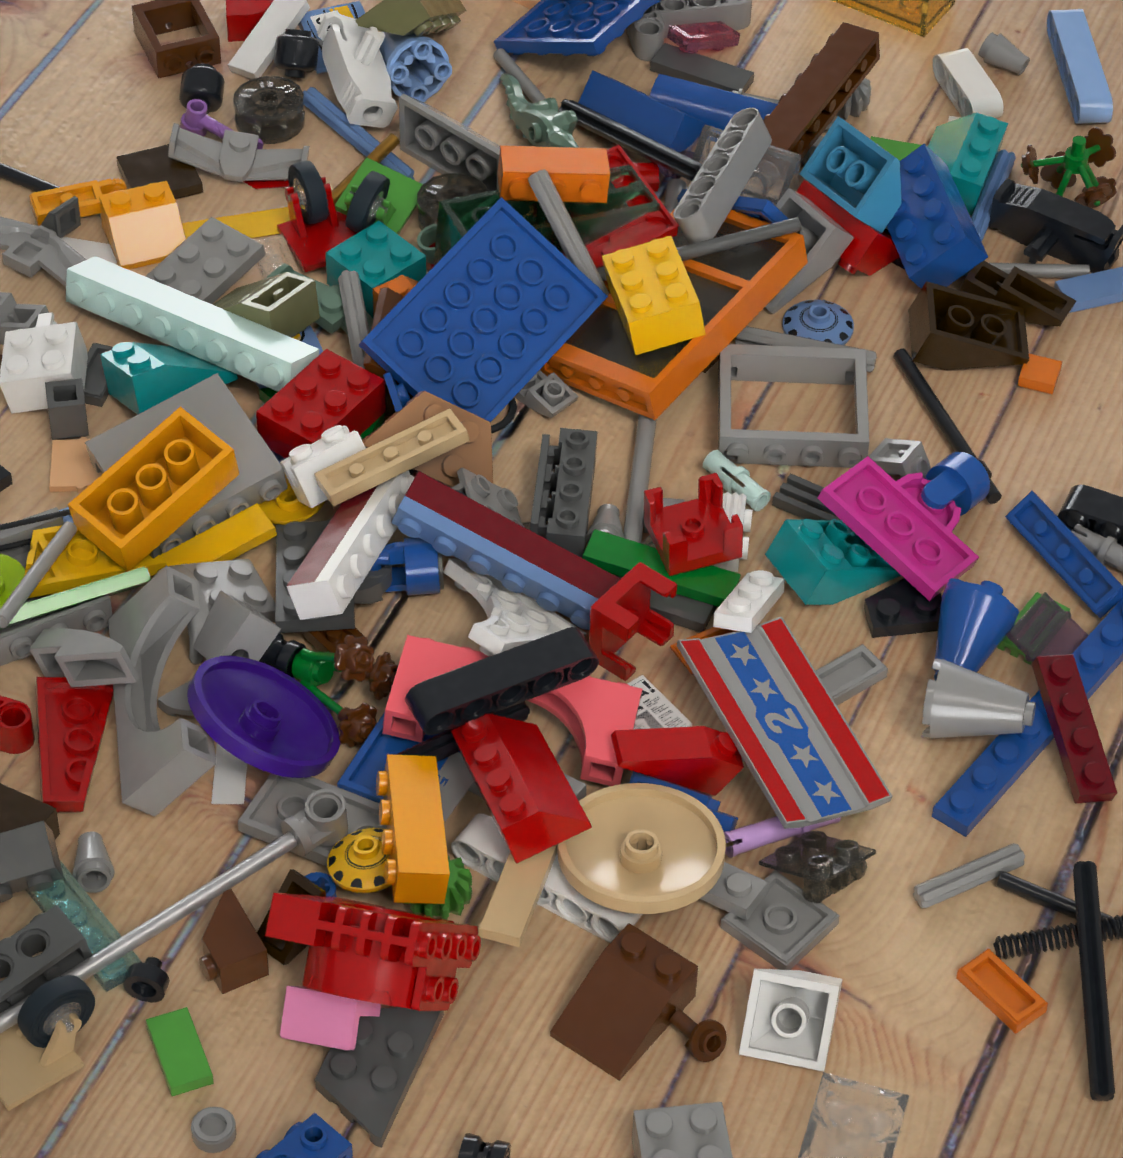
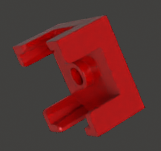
(693, 531)
(624, 613)

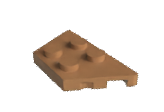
(472, 455)

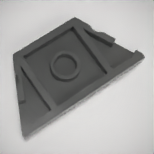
(379, 1071)

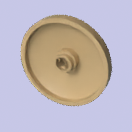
(645, 849)

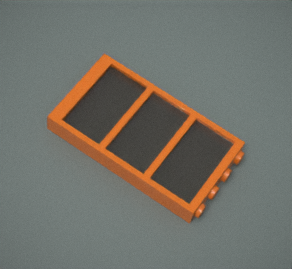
(731, 293)

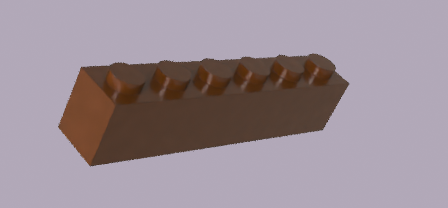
(823, 88)

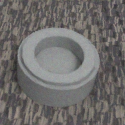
(213, 1129)

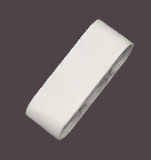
(967, 84)

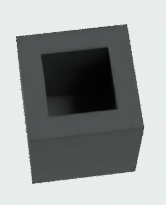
(66, 408)

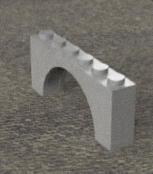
(153, 761)

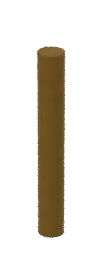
(377, 155)

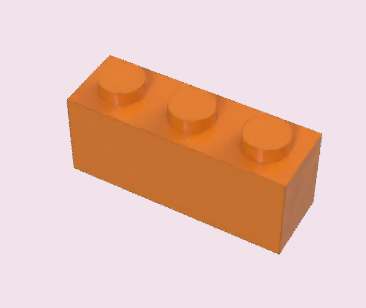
(576, 172)

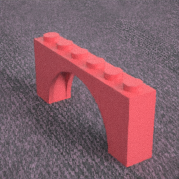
(586, 707)

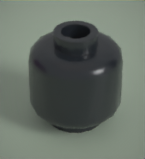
(296, 52)
(202, 83)

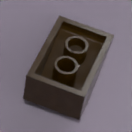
(965, 330)

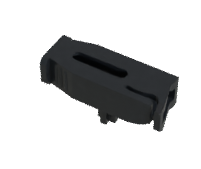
(1055, 226)

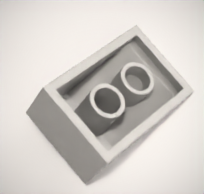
(823, 242)

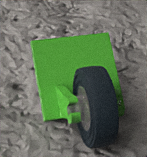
(378, 195)

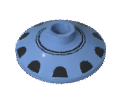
(819, 321)

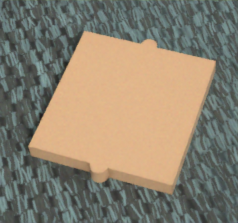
(71, 466)

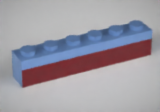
(502, 549)

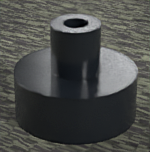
(147, 980)

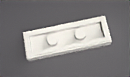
(259, 46)

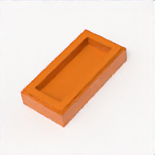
(1002, 991)

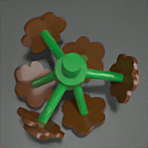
(1064, 165)

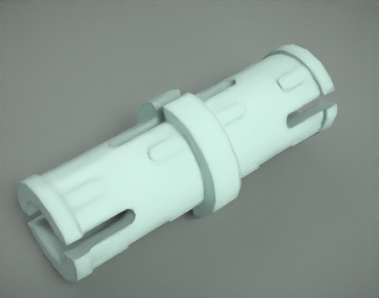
(755, 495)

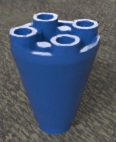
(972, 622)

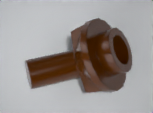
(705, 1039)

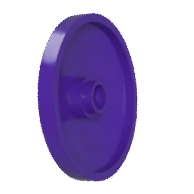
(263, 716)

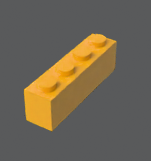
(413, 829)

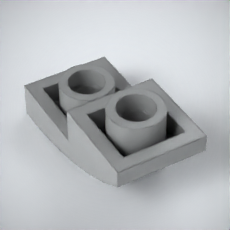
(546, 394)

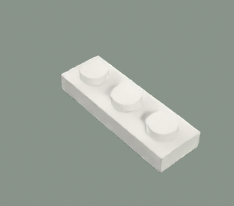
(749, 601)

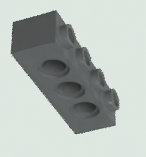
(60, 947)

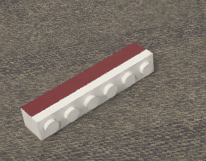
(347, 550)

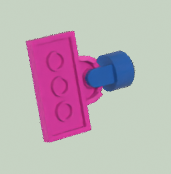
(912, 517)

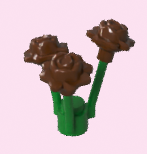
(354, 662)

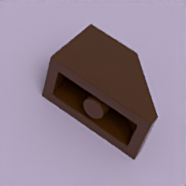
(232, 947)

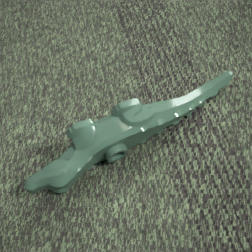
(540, 120)

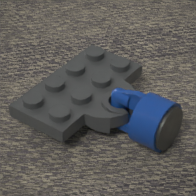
(420, 575)

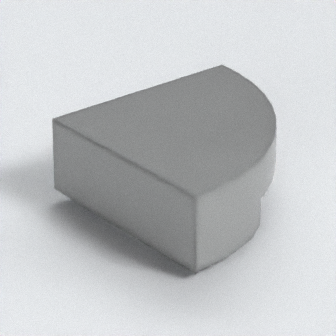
(176, 701)

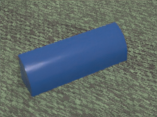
(705, 102)
(640, 112)

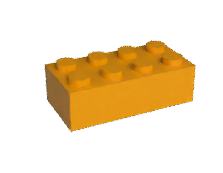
(154, 489)

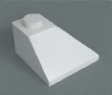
(790, 1017)

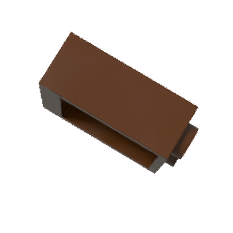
(172, 15)

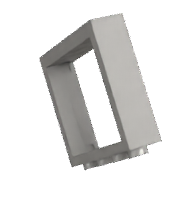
(793, 366)

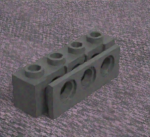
(569, 486)

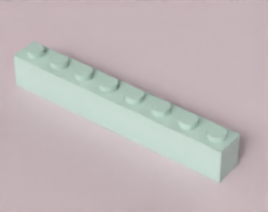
(187, 323)

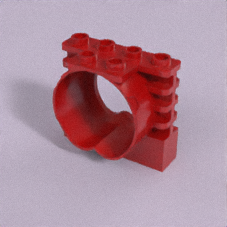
(375, 950)

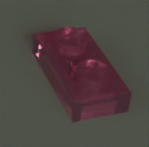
(703, 36)

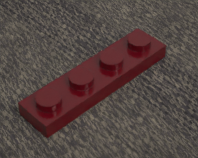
(1074, 728)

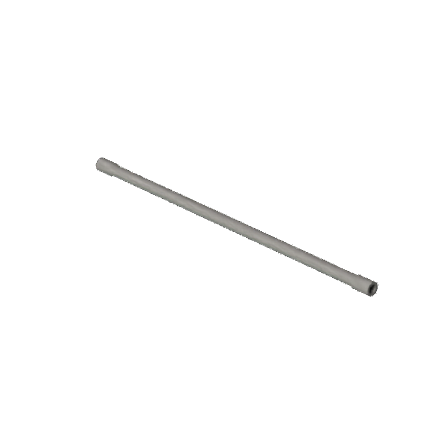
(645, 432)

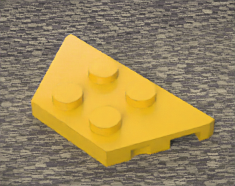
(78, 563)

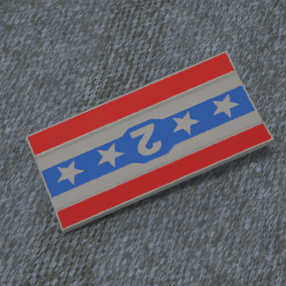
(785, 724)

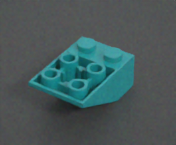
(826, 561)

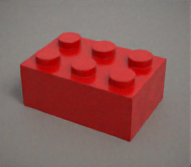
(320, 397)

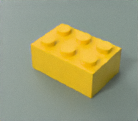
(653, 295)

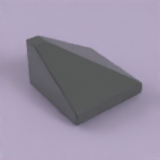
(64, 217)

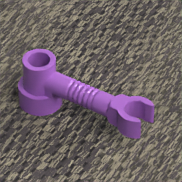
(199, 122)

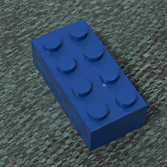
(933, 223)

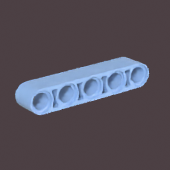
(1079, 66)

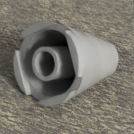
(973, 704)

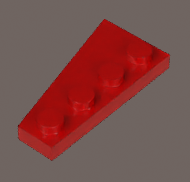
(69, 739)

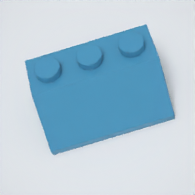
(856, 174)

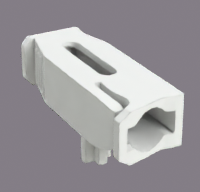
(357, 70)

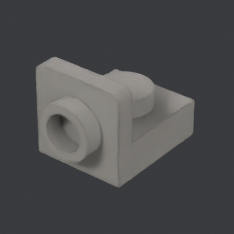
(901, 457)

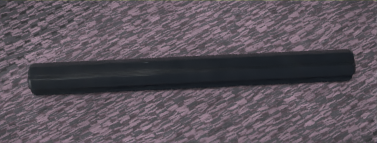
(633, 140)
(1093, 982)

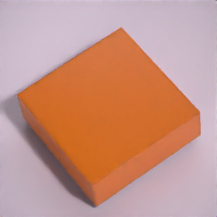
(1040, 374)

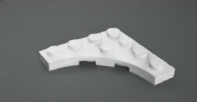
(510, 615)

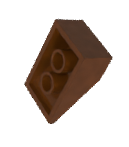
(626, 1001)

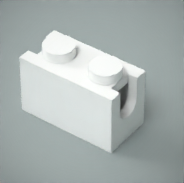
(308, 459)

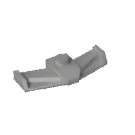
(235, 157)
(35, 248)

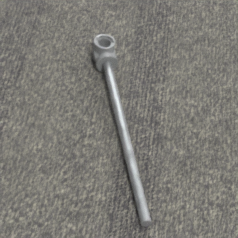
(300, 832)

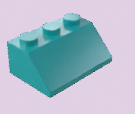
(969, 150)

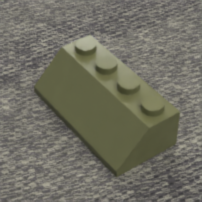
(413, 16)

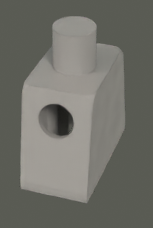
(235, 630)

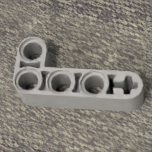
(650, 31)

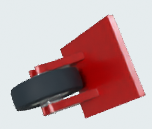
(313, 217)

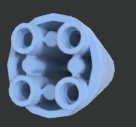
(415, 65)

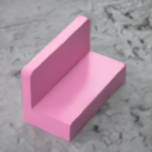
(323, 1017)

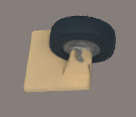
(42, 1043)

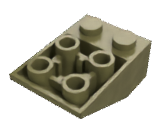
(278, 302)

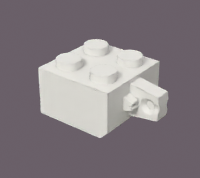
(37, 357)

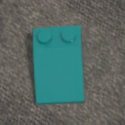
(150, 373)

